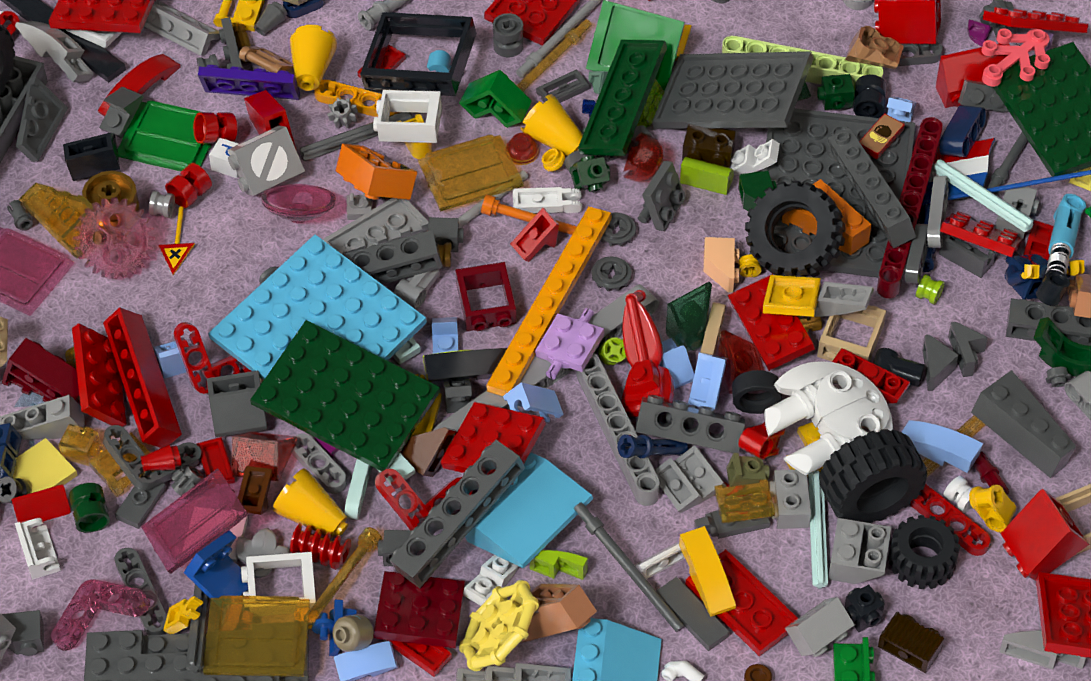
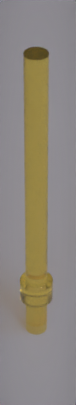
(571, 37)

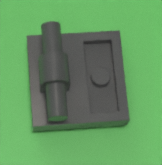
(662, 197)

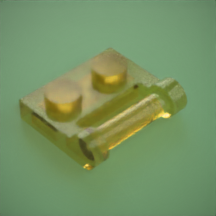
(107, 468)
(745, 507)

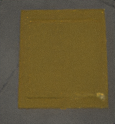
(469, 171)
(257, 636)

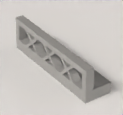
(180, 28)

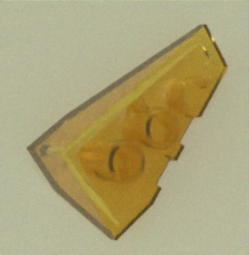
(57, 213)

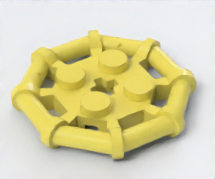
(498, 625)

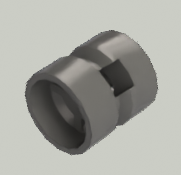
(508, 35)

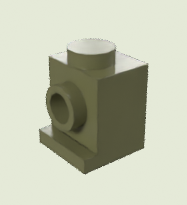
(746, 470)

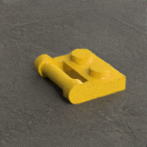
(246, 12)

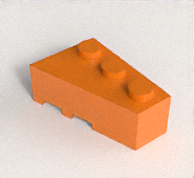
(856, 226)

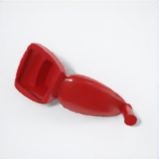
(644, 354)

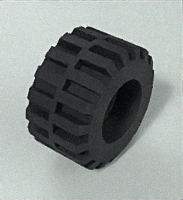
(920, 569)

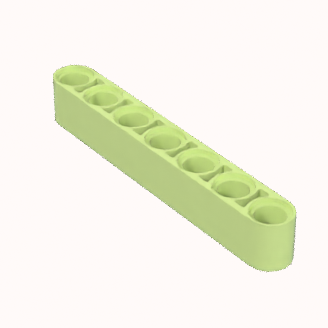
(822, 64)

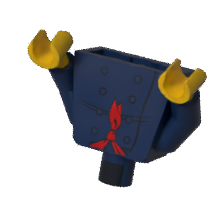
(1027, 273)

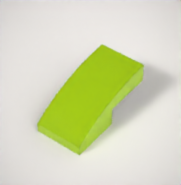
(550, 562)

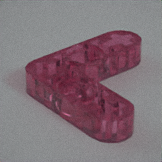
(69, 631)

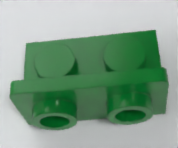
(853, 661)

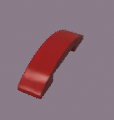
(144, 76)

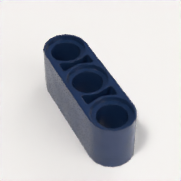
(962, 131)

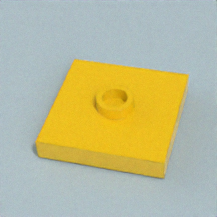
(792, 295)

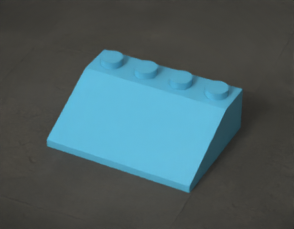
(529, 512)
(615, 653)

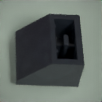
(91, 156)

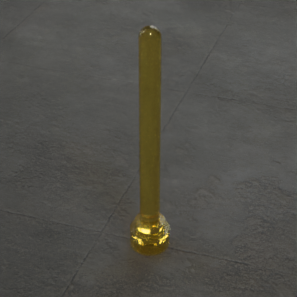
(367, 541)

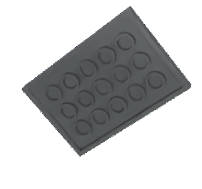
(733, 90)

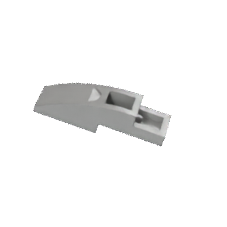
(59, 46)

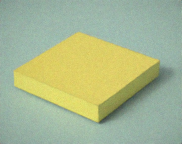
(43, 467)

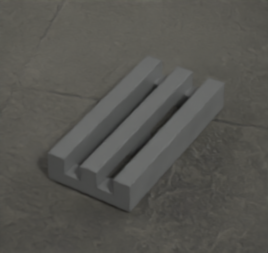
(564, 91)

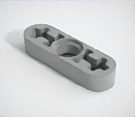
(320, 474)

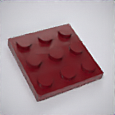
(417, 614)

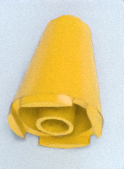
(311, 54)
(552, 126)
(310, 504)

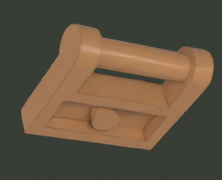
(265, 59)

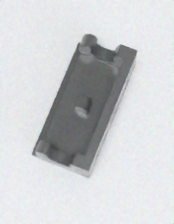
(966, 256)

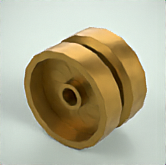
(111, 185)

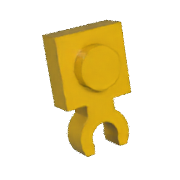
(180, 615)

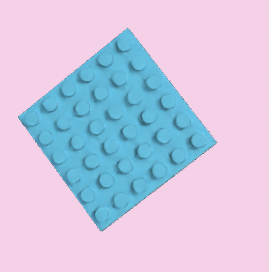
(325, 290)

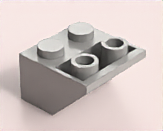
(859, 551)

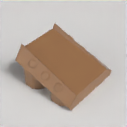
(874, 49)

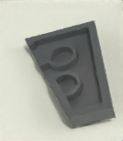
(39, 119)

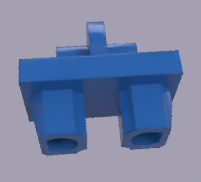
(325, 626)

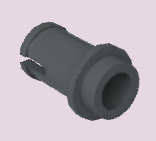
(21, 218)

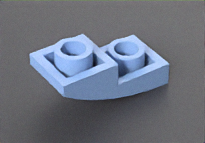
(369, 661)

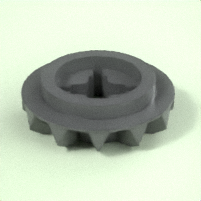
(626, 232)
(604, 266)

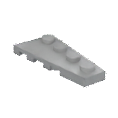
(383, 224)

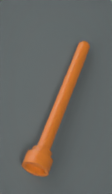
(493, 206)

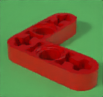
(211, 370)
(399, 482)

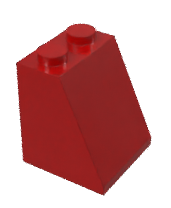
(909, 20)
(1042, 536)

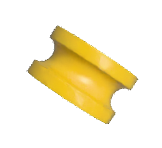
(749, 266)

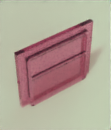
(28, 271)
(194, 521)

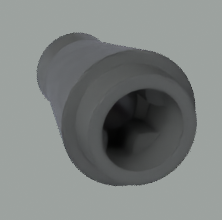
(270, 18)

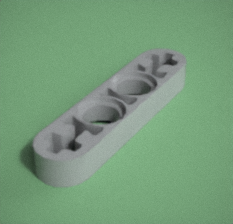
(937, 211)

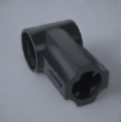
(904, 368)

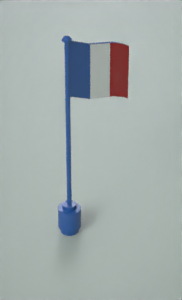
(976, 166)

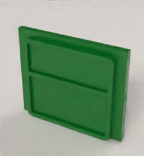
(628, 23)
(163, 137)

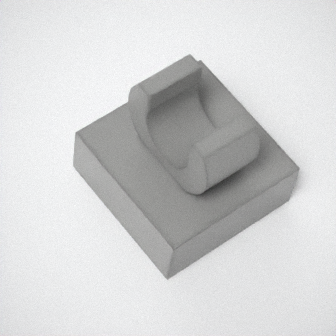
(357, 206)

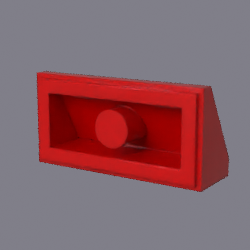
(42, 504)

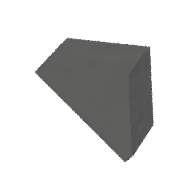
(938, 361)

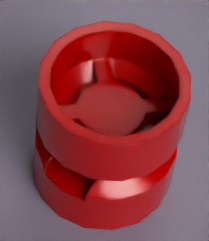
(210, 127)
(189, 184)

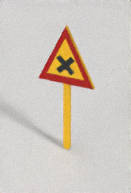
(176, 253)

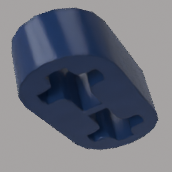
(302, 9)

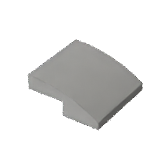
(688, 479)

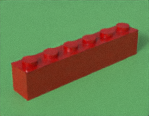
(142, 378)

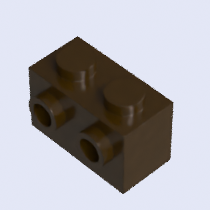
(709, 145)

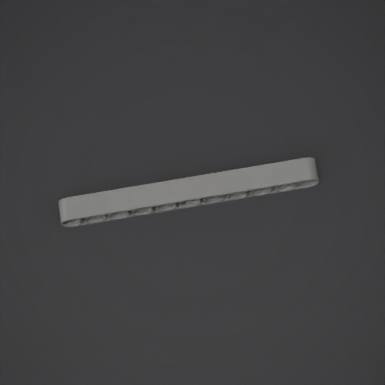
(608, 318)

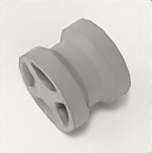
(161, 204)

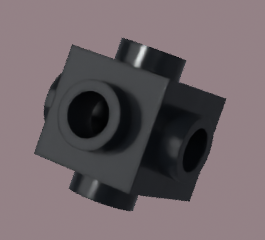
(864, 607)

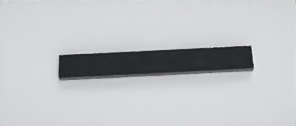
(94, 56)

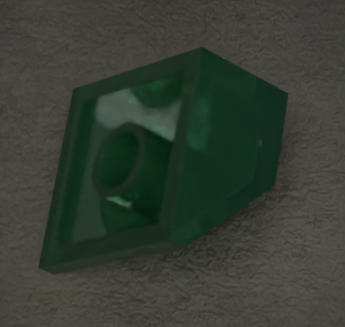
(689, 317)

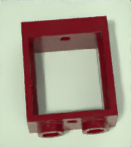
(482, 277)

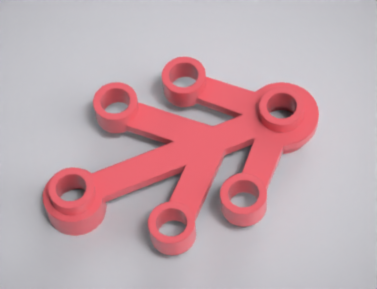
(1033, 40)

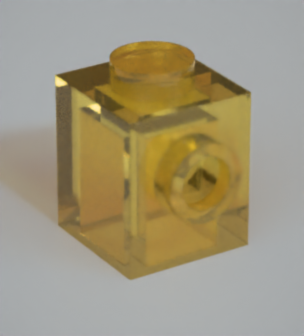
(80, 444)

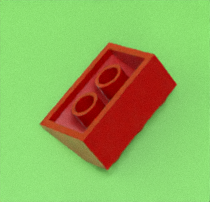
(960, 66)

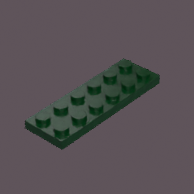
(622, 97)

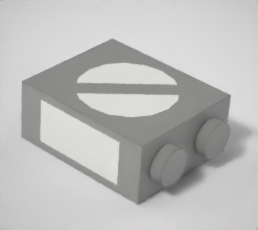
(265, 160)

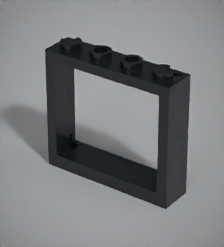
(425, 25)

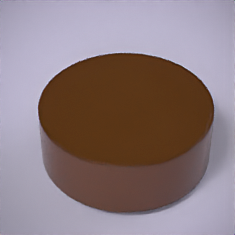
(757, 672)

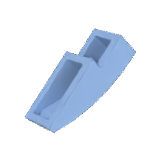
(943, 444)

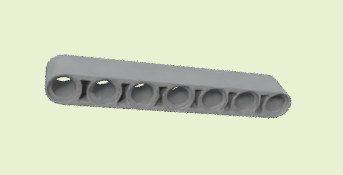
(614, 418)

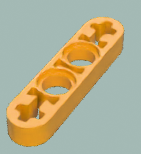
(359, 96)

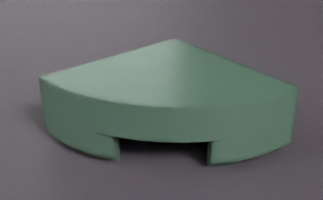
(597, 79)

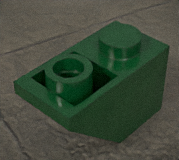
(753, 185)

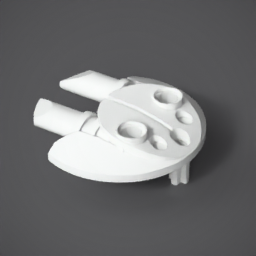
(832, 410)

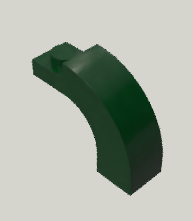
(1061, 351)

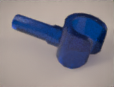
(588, 106)

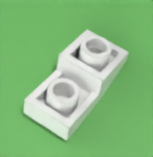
(752, 160)
(492, 574)

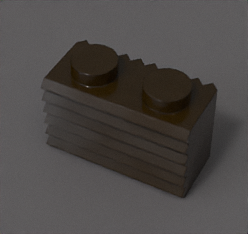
(911, 641)

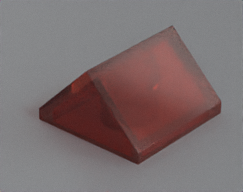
(740, 356)
(261, 451)

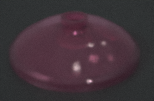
(298, 201)

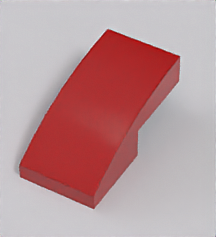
(1039, 240)

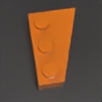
(373, 175)

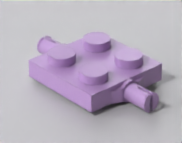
(569, 343)

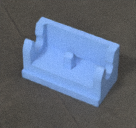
(707, 380)
(534, 399)

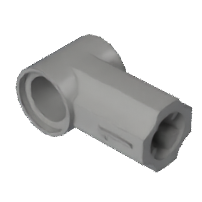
(415, 288)

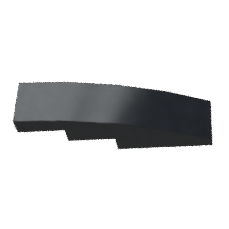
(462, 364)

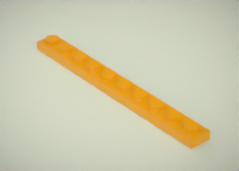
(549, 301)

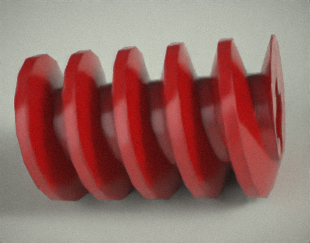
(322, 548)

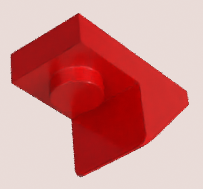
(535, 235)

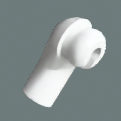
(681, 668)

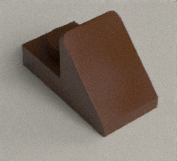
(255, 489)

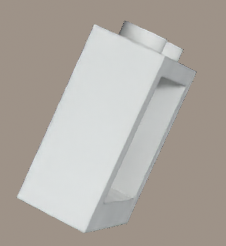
(408, 101)
(281, 561)

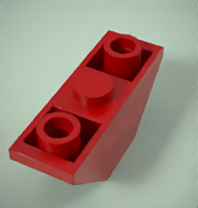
(889, 384)

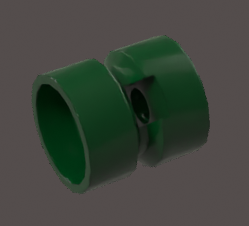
(89, 507)

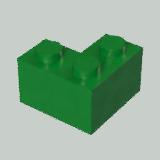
(497, 96)

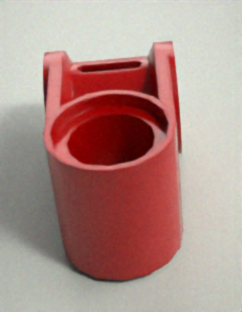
(758, 443)

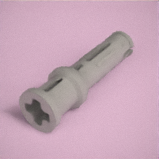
(372, 15)

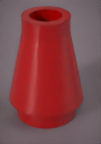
(162, 459)

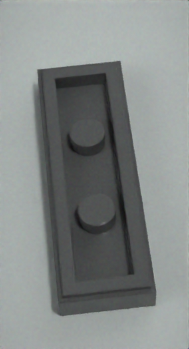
(693, 614)

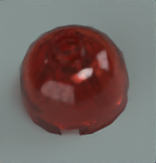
(644, 159)

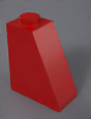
(266, 113)

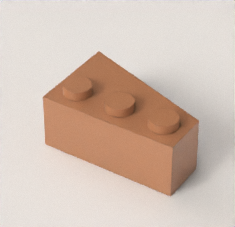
(559, 610)

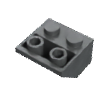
(232, 405)

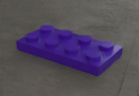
(246, 83)

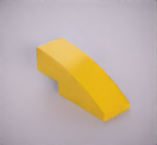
(707, 571)

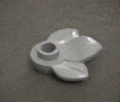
(262, 544)

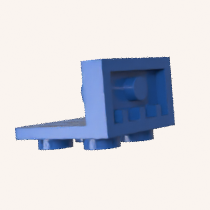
(215, 571)

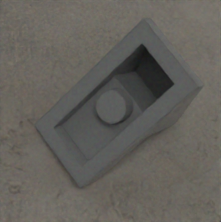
(122, 109)
(966, 344)
(457, 394)

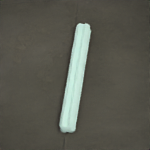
(983, 196)
(817, 532)

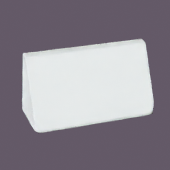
(660, 561)

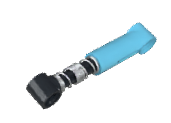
(1061, 249)

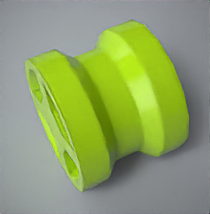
(930, 289)
(616, 348)

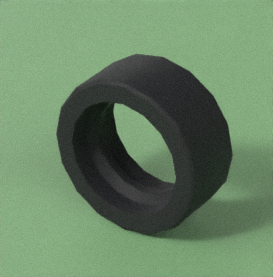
(755, 381)

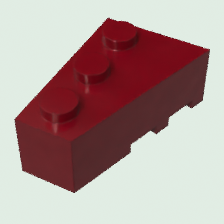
(41, 372)

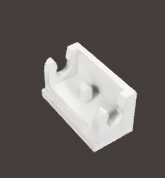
(37, 548)

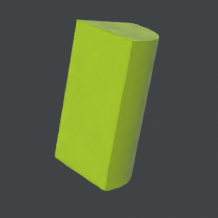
(706, 175)

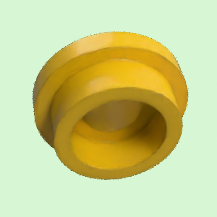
(553, 160)

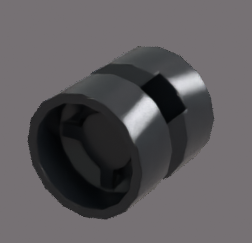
(869, 96)

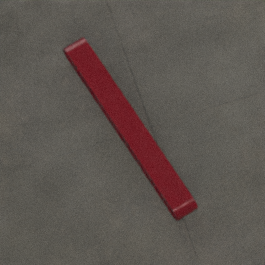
(912, 200)

